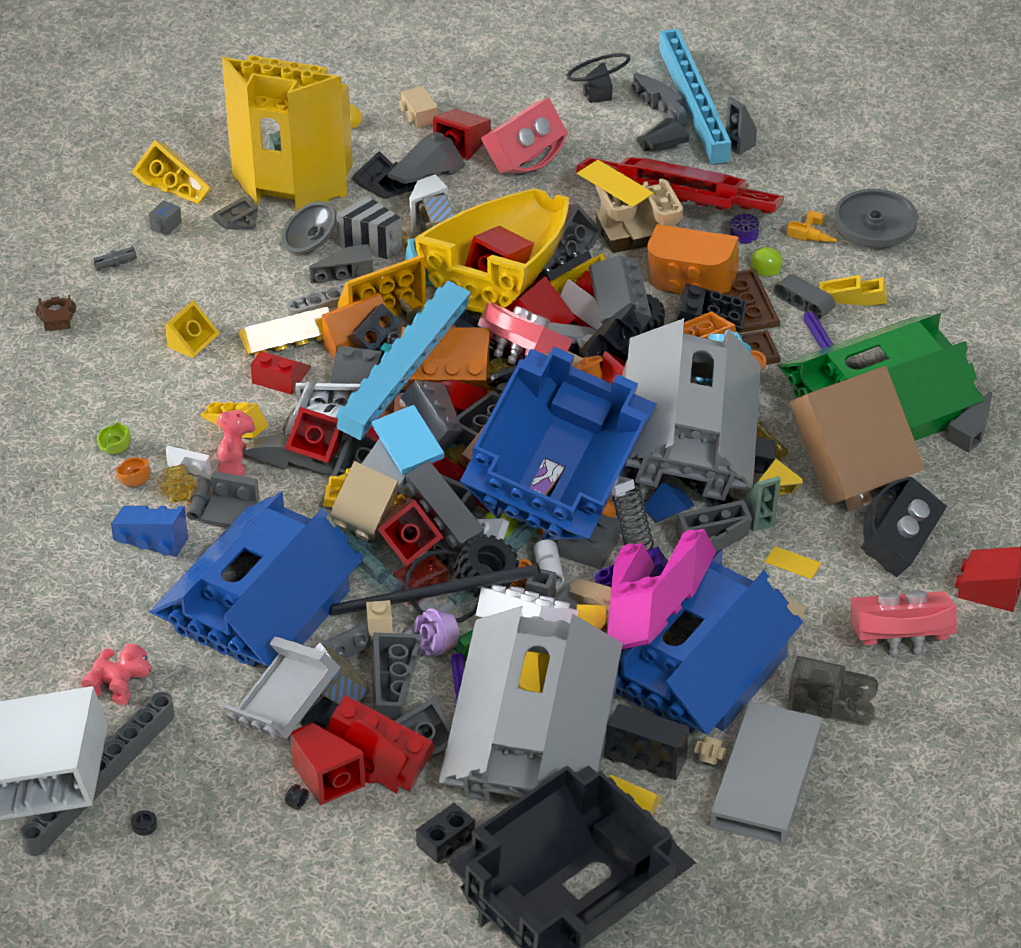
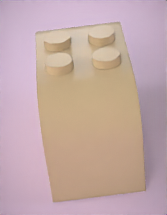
(364, 501)

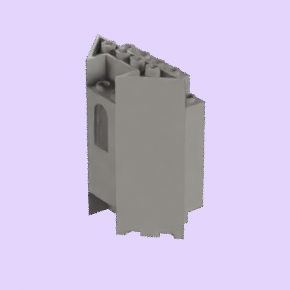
(695, 427)
(519, 738)

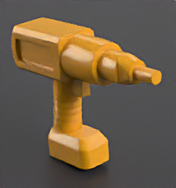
(806, 231)

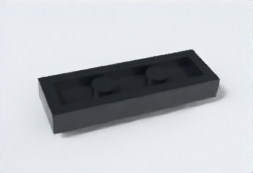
(564, 266)

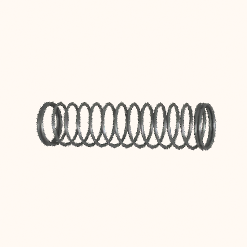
(623, 532)

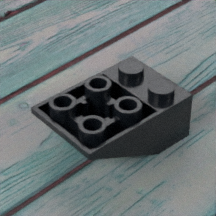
(699, 301)

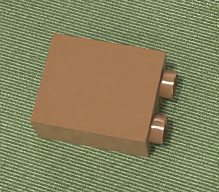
(857, 437)

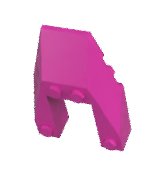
(644, 603)

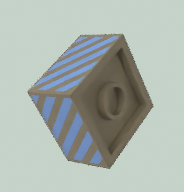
(435, 210)
(345, 681)

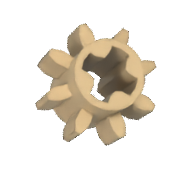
(710, 750)

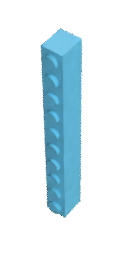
(695, 96)
(402, 360)

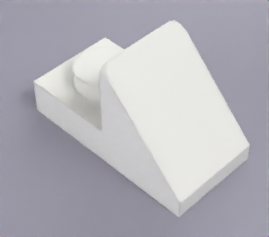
(194, 462)

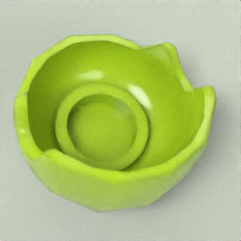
(766, 261)
(114, 439)

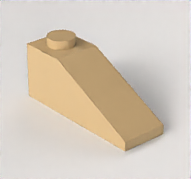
(590, 593)

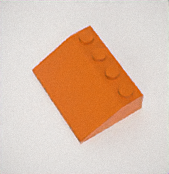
(458, 356)

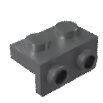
(351, 641)

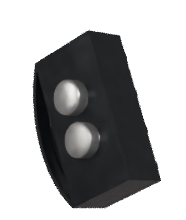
(900, 524)

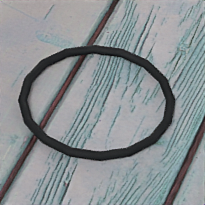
(627, 56)
(413, 566)

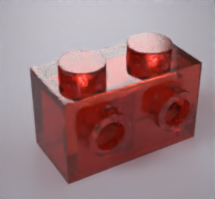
(426, 573)

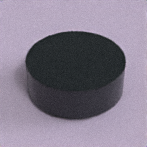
(144, 822)

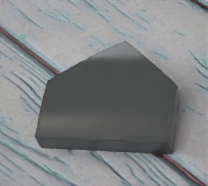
(237, 215)

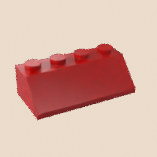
(416, 746)

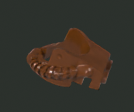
(58, 318)

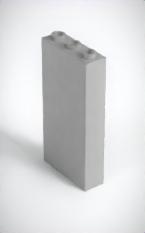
(766, 773)

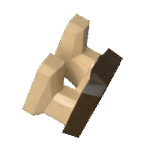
(632, 227)

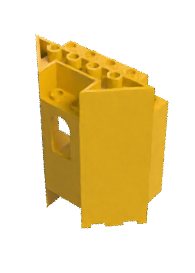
(312, 124)

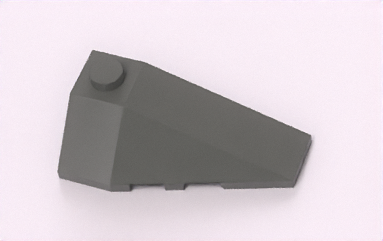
(578, 235)
(352, 451)
(429, 722)

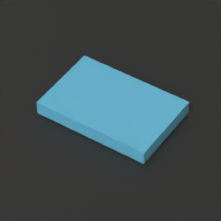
(407, 439)

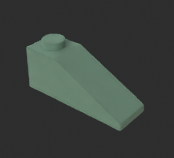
(763, 502)

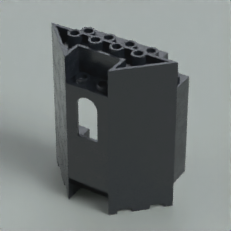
(549, 837)

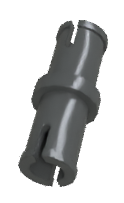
(115, 258)
(199, 499)

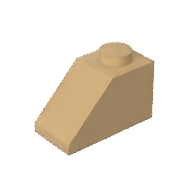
(379, 618)

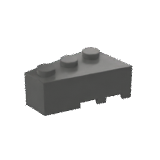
(436, 410)
(722, 523)

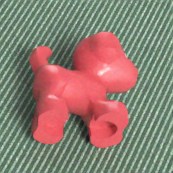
(231, 449)
(132, 663)

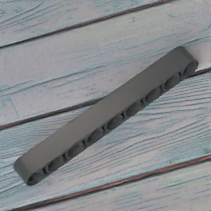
(116, 756)

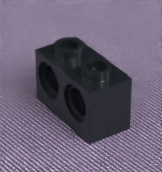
(371, 325)
(445, 833)

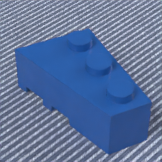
(152, 529)

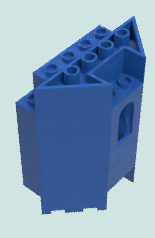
(562, 418)
(282, 596)
(723, 659)

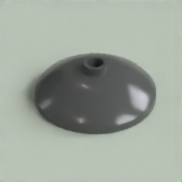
(309, 227)

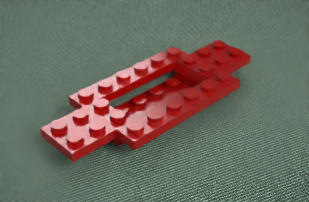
(723, 188)

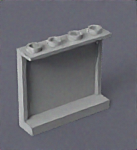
(285, 689)

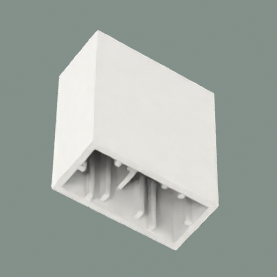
(50, 752)

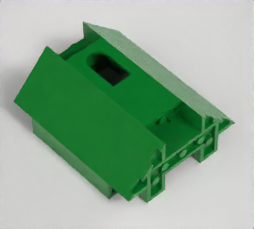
(923, 365)

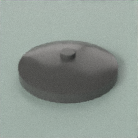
(876, 217)

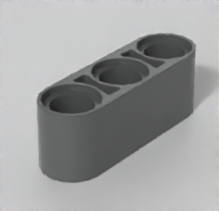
(804, 296)

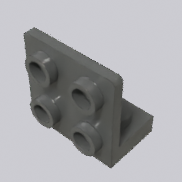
(229, 498)

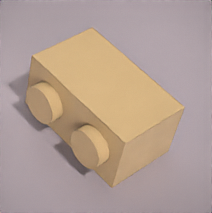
(418, 106)

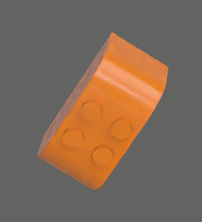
(692, 258)

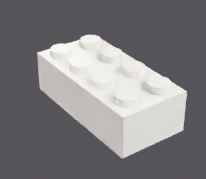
(500, 599)

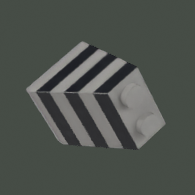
(370, 224)

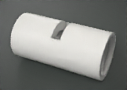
(548, 559)

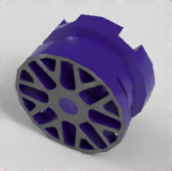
(745, 227)

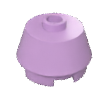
(438, 632)

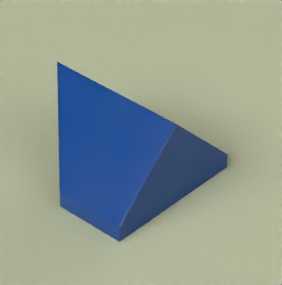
(667, 502)

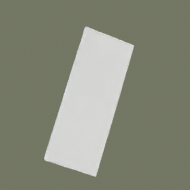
(581, 304)

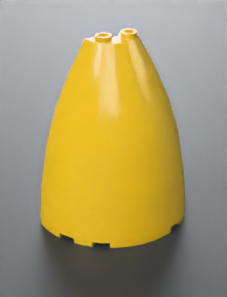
(524, 213)

